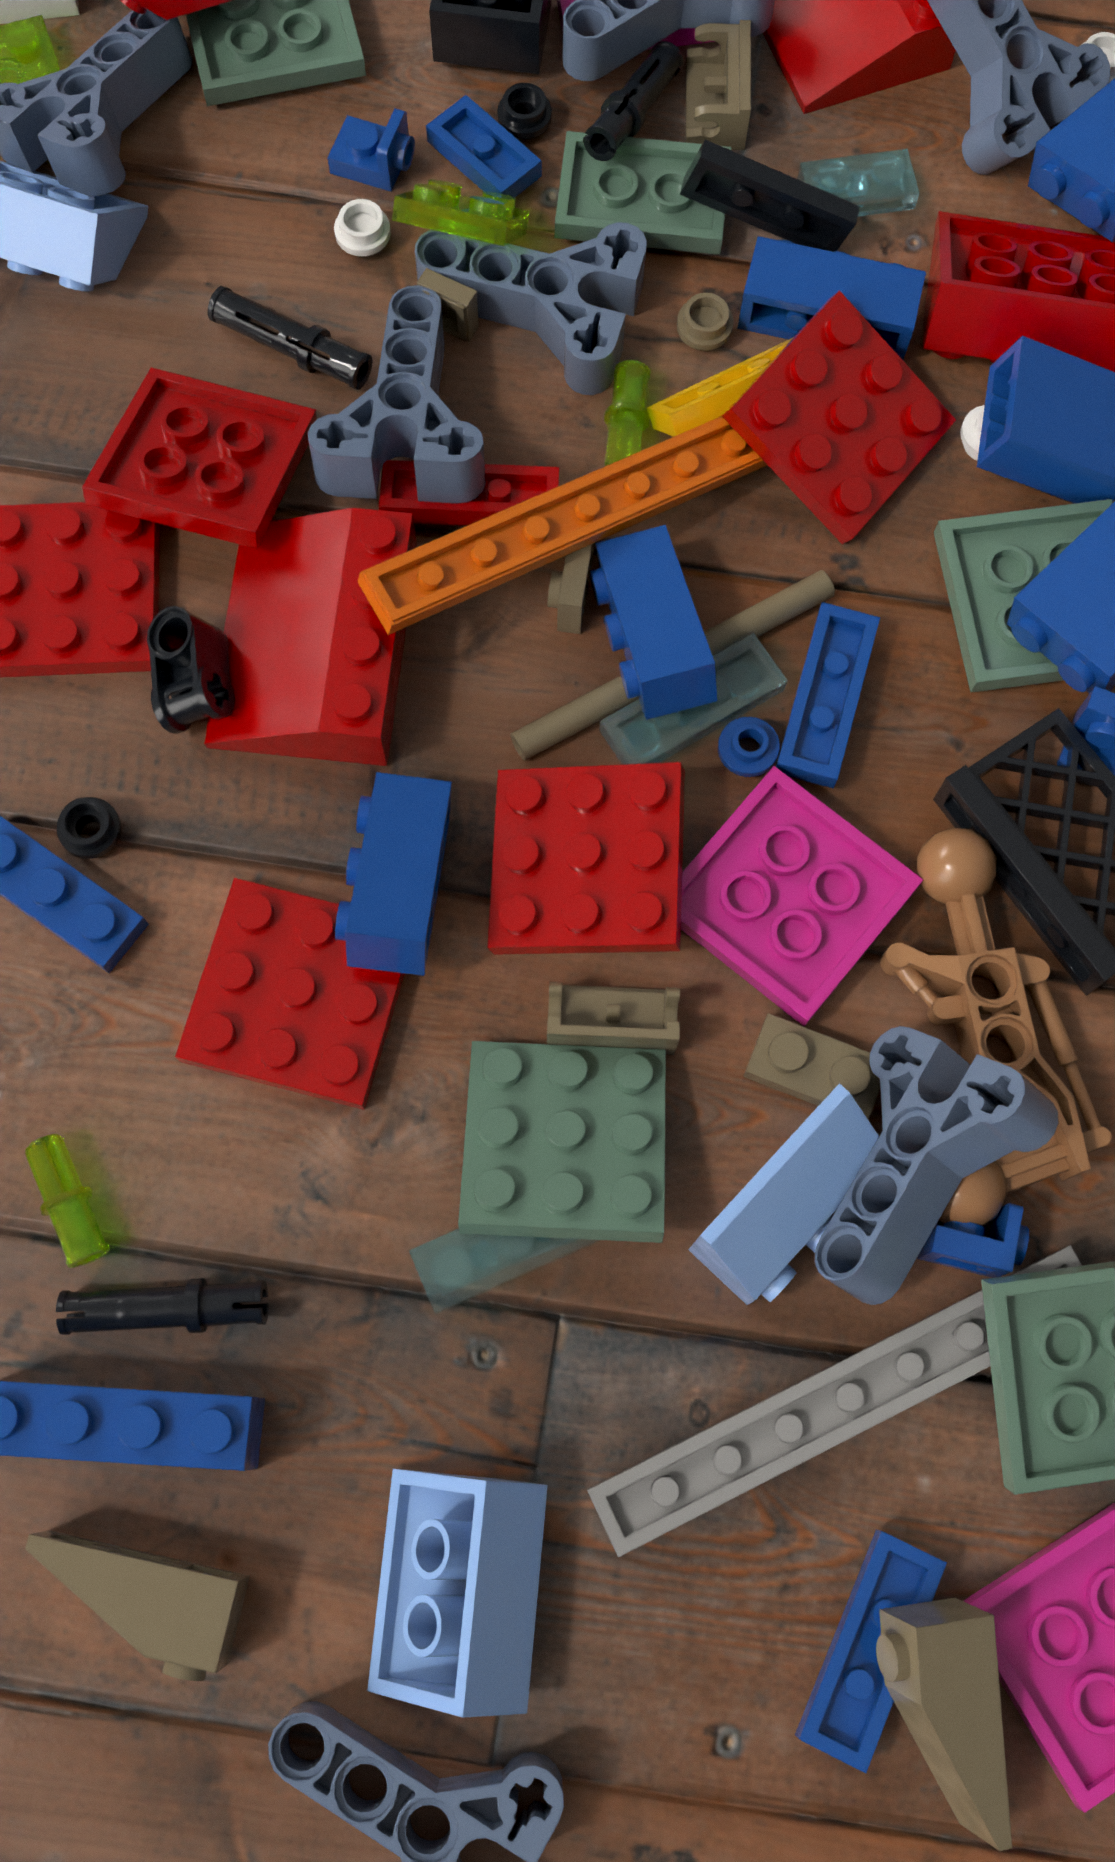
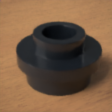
(525, 111)
(80, 813)

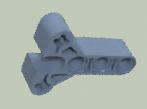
(611, 32)
(1018, 77)
(82, 110)
(567, 297)
(402, 417)
(937, 1128)
(474, 1803)

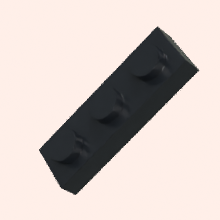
(768, 198)

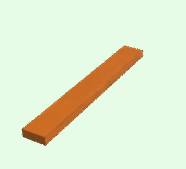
(555, 524)

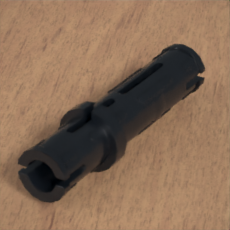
(625, 109)
(344, 362)
(163, 1307)

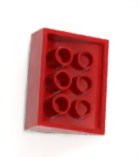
(854, 47)
(1016, 280)
(305, 644)

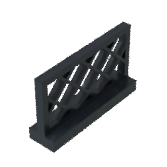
(1022, 866)

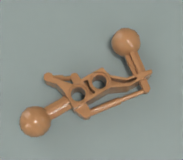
(957, 873)

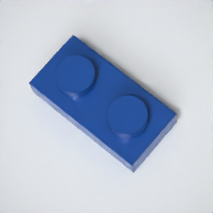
(483, 149)

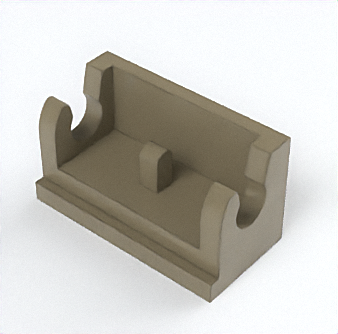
(719, 86)
(613, 1017)

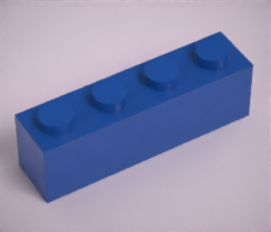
(130, 1426)

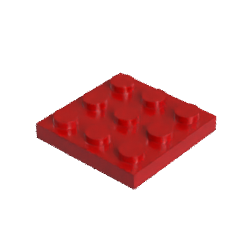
(839, 418)
(201, 458)
(76, 590)
(588, 859)
(284, 1001)

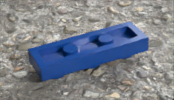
(827, 695)
(65, 900)
(850, 1693)

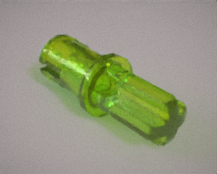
(627, 412)
(66, 1201)

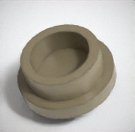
(705, 322)

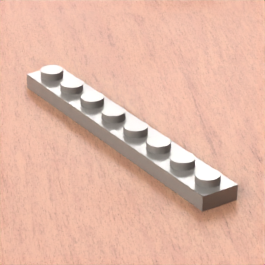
(799, 1421)

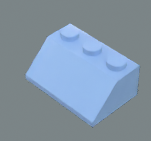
(64, 230)
(788, 1201)
(458, 1593)

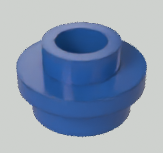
(742, 761)

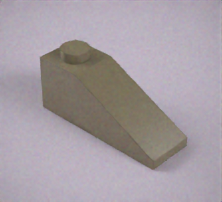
(155, 1602)
(947, 1688)

